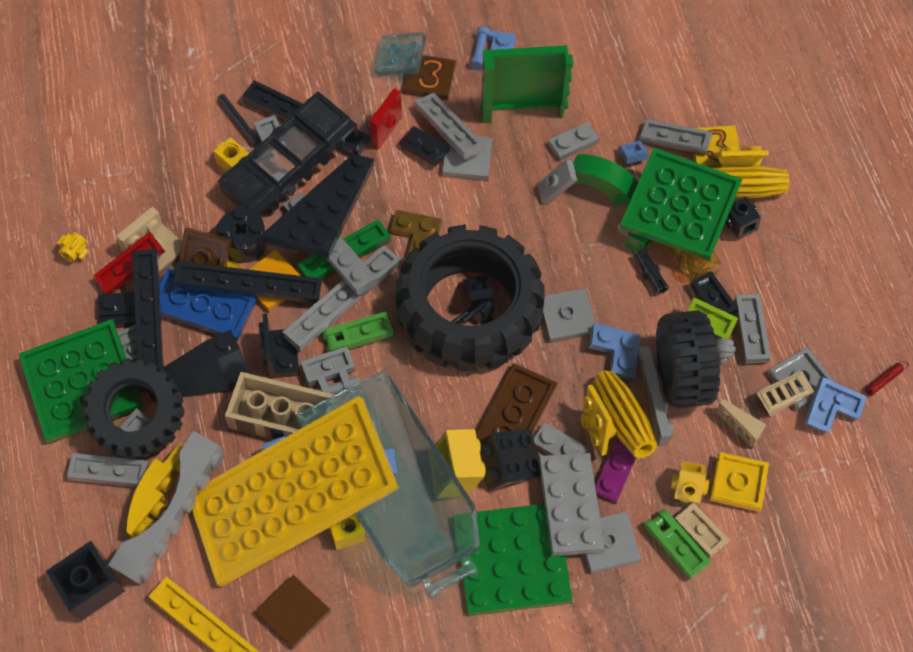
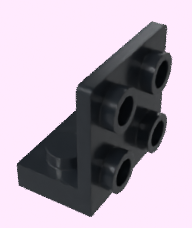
(276, 352)

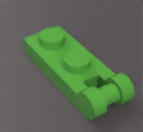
(359, 332)
(677, 544)

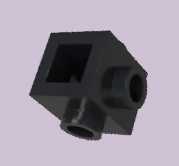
(743, 218)

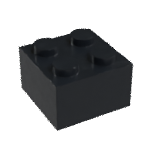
(85, 581)

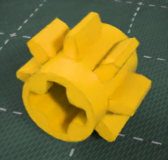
(72, 247)

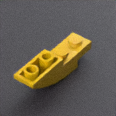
(149, 497)

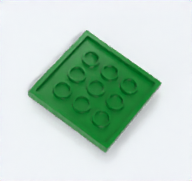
(681, 204)
(62, 371)
(515, 563)

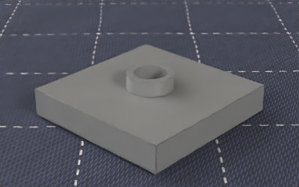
(474, 167)
(568, 315)
(619, 545)

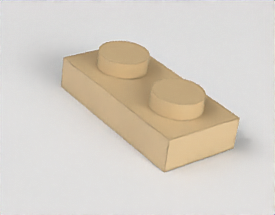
(702, 530)

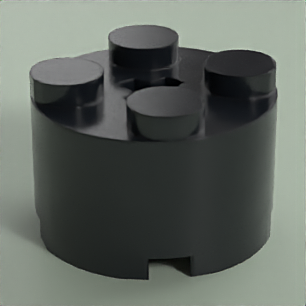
(244, 230)

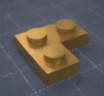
(415, 227)

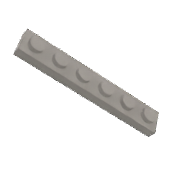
(345, 261)
(337, 302)

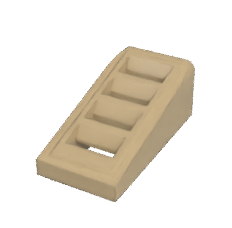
(781, 385)
(742, 423)

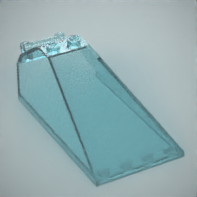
(430, 516)

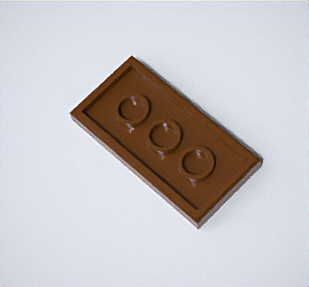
(518, 402)

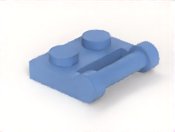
(499, 40)

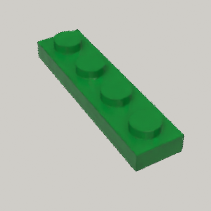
(361, 242)

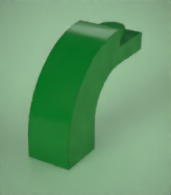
(605, 176)

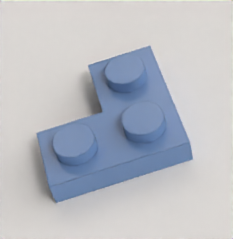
(622, 346)
(828, 400)

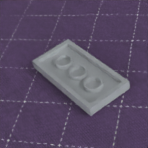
(571, 504)

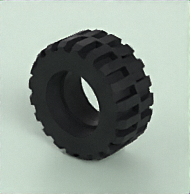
(688, 359)
(115, 381)

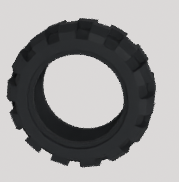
(475, 252)

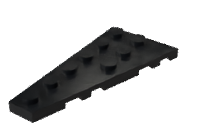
(321, 215)

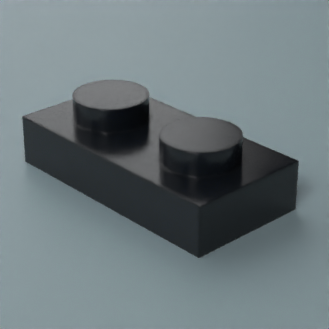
(424, 146)
(478, 289)
(713, 293)

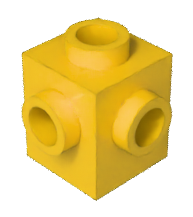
(690, 482)

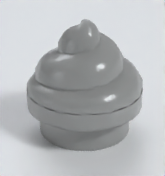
(725, 349)

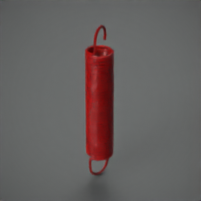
(884, 379)

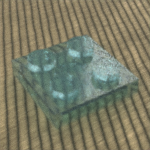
(400, 54)

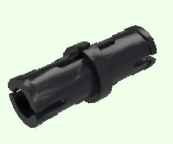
(651, 272)

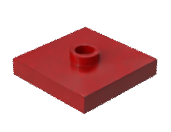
(386, 118)

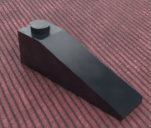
(208, 367)

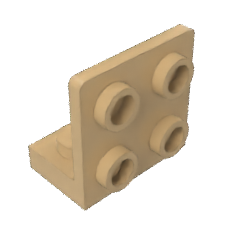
(152, 222)

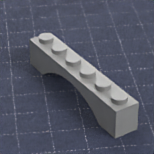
(139, 554)

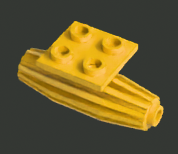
(756, 179)
(614, 410)

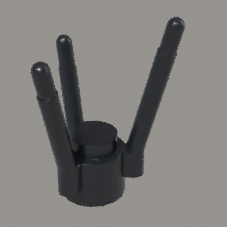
(477, 312)

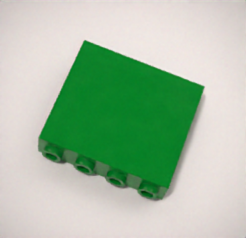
(525, 79)

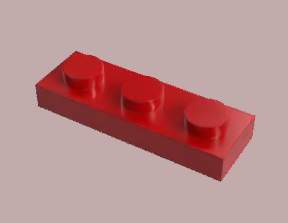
(121, 268)

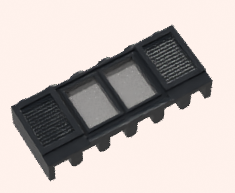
(288, 155)

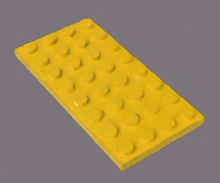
(292, 491)

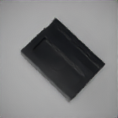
(117, 307)

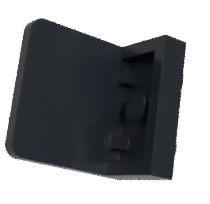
(509, 458)

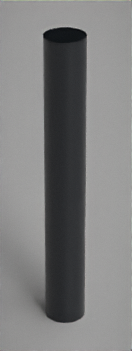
(238, 119)

